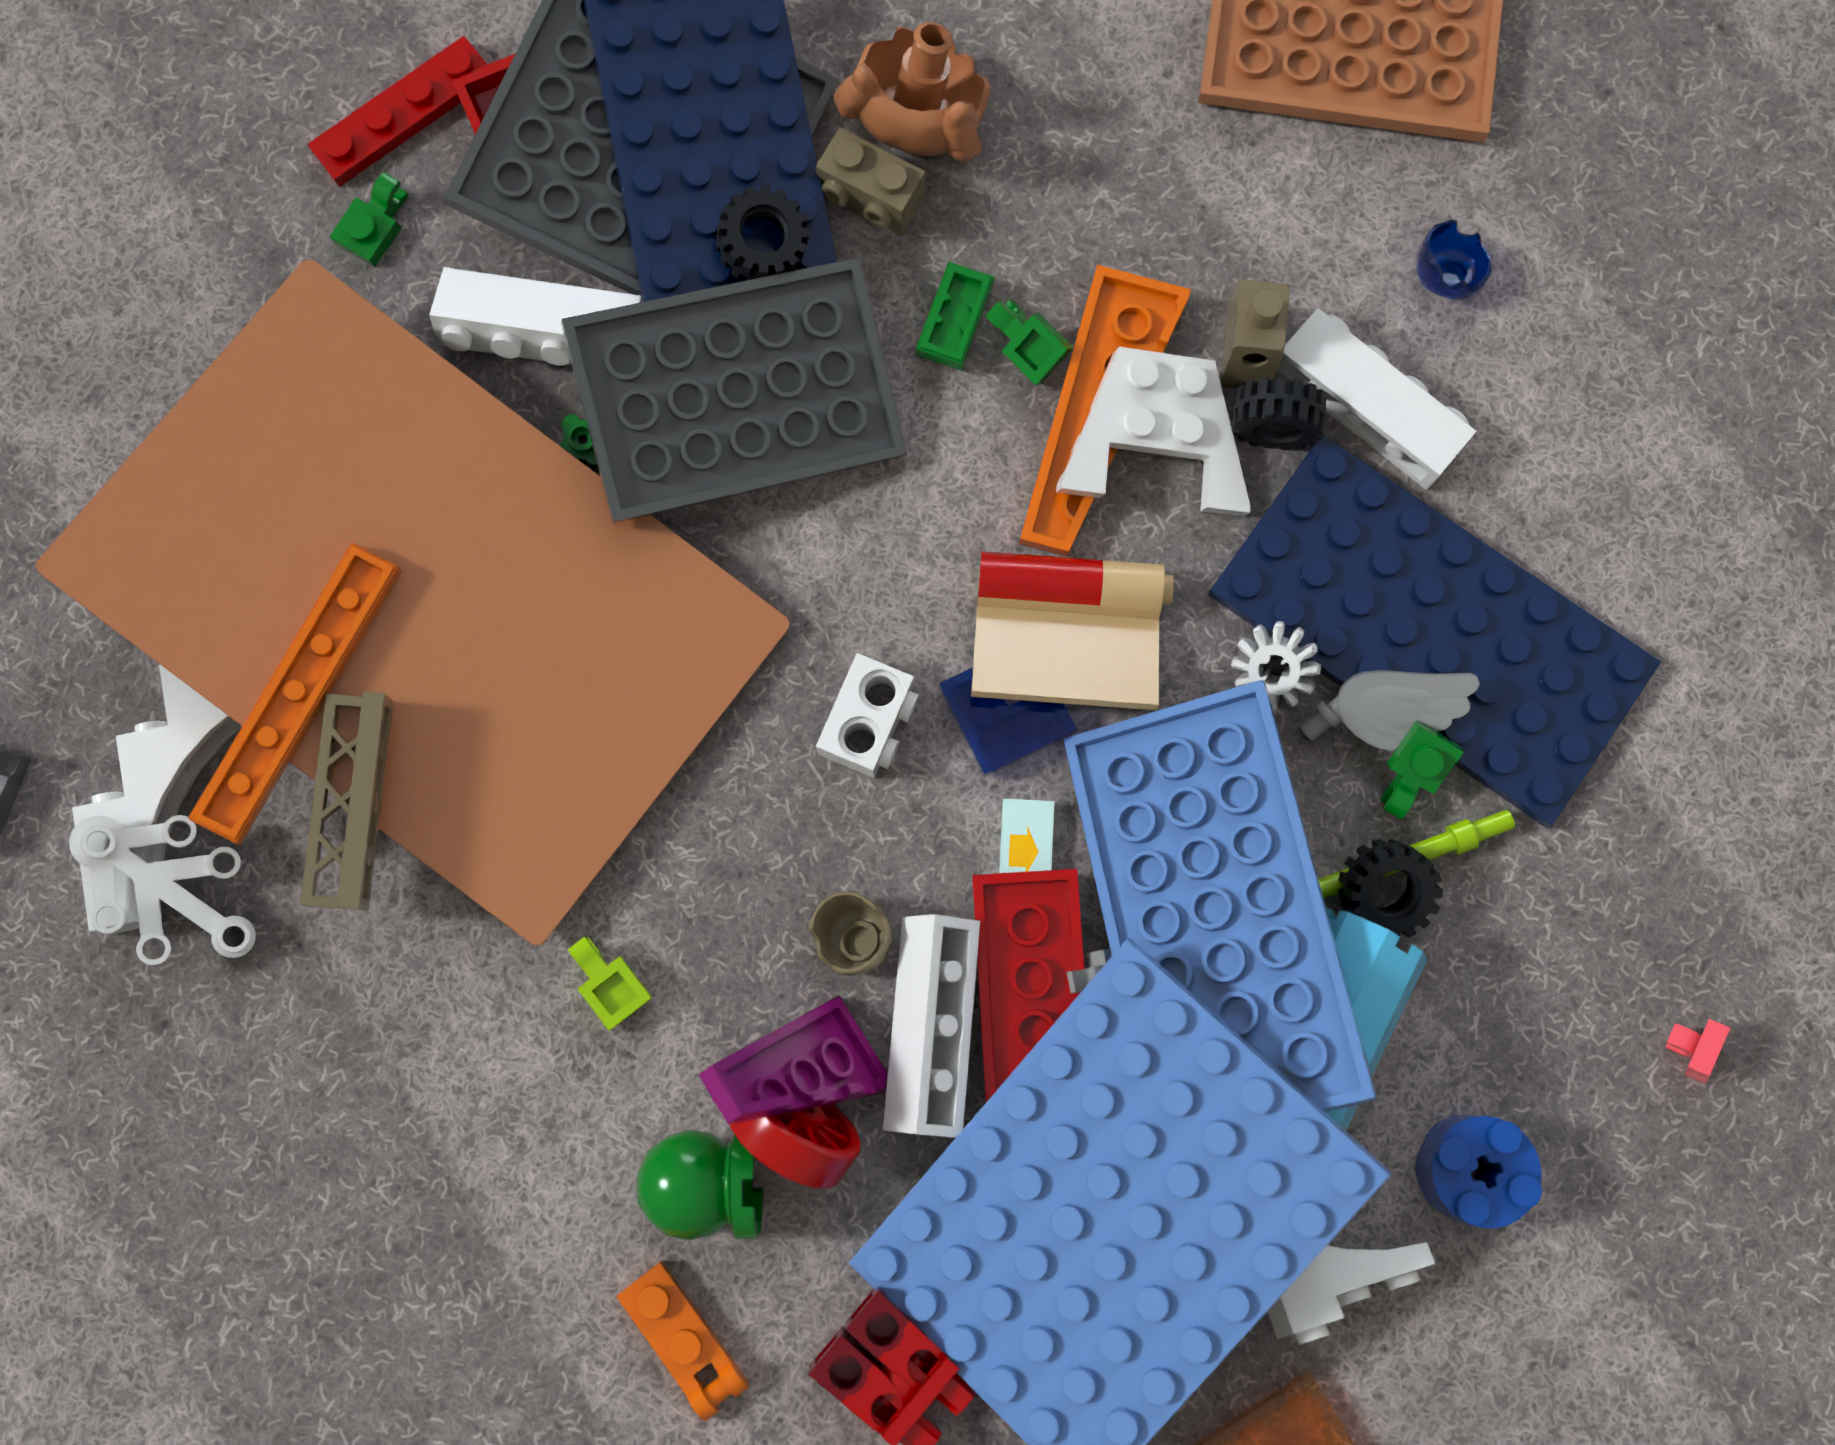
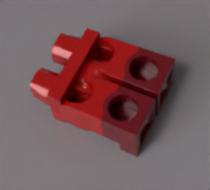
(900, 1390)

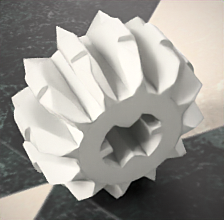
(1291, 677)

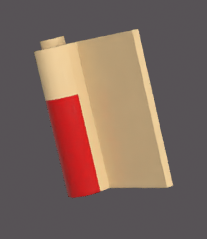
(1069, 630)

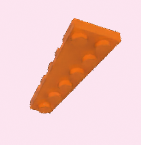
(1118, 313)

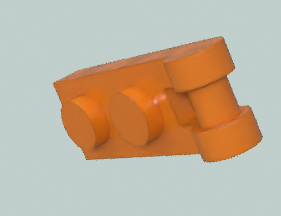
(682, 1339)

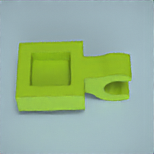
(612, 989)

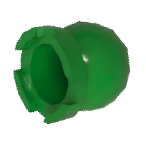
(698, 1185)

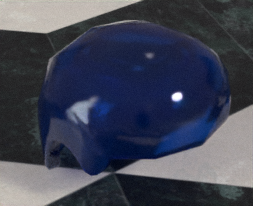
(1453, 262)

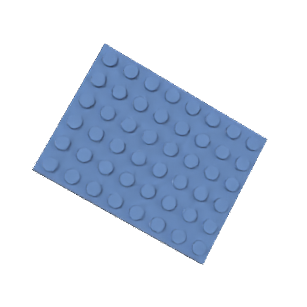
(1118, 1213)

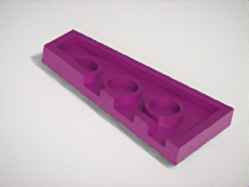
(797, 1067)

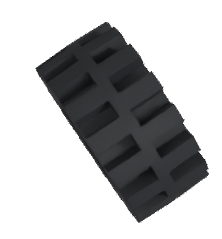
(769, 207)
(1279, 413)
(1373, 865)

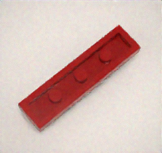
(395, 113)

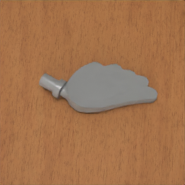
(1386, 704)

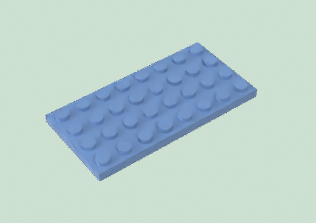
(1217, 879)

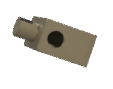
(1254, 326)

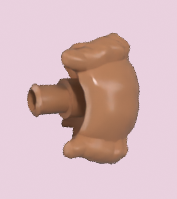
(918, 94)

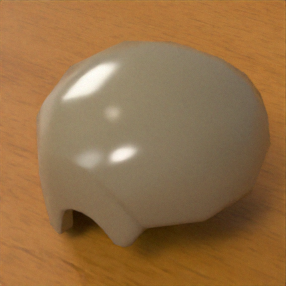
(850, 933)

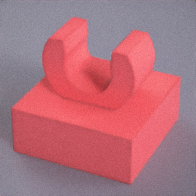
(1701, 1049)

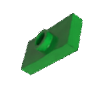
(955, 316)

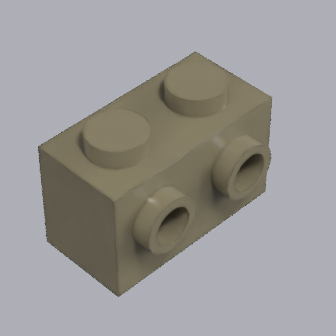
(871, 182)

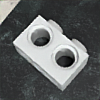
(855, 713)

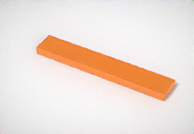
(295, 694)

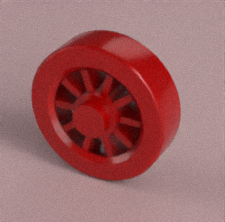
(803, 1145)

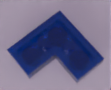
(1000, 732)

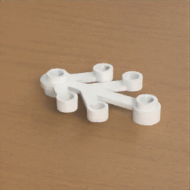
(155, 882)

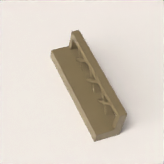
(363, 800)

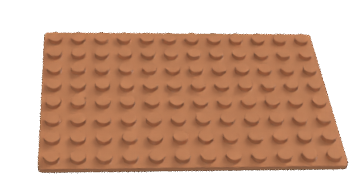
(528, 645)

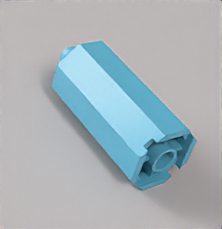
(1378, 983)

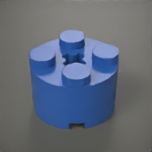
(1505, 1186)

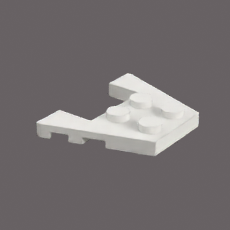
(1164, 409)

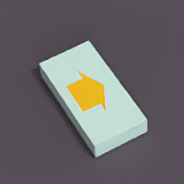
(1026, 835)

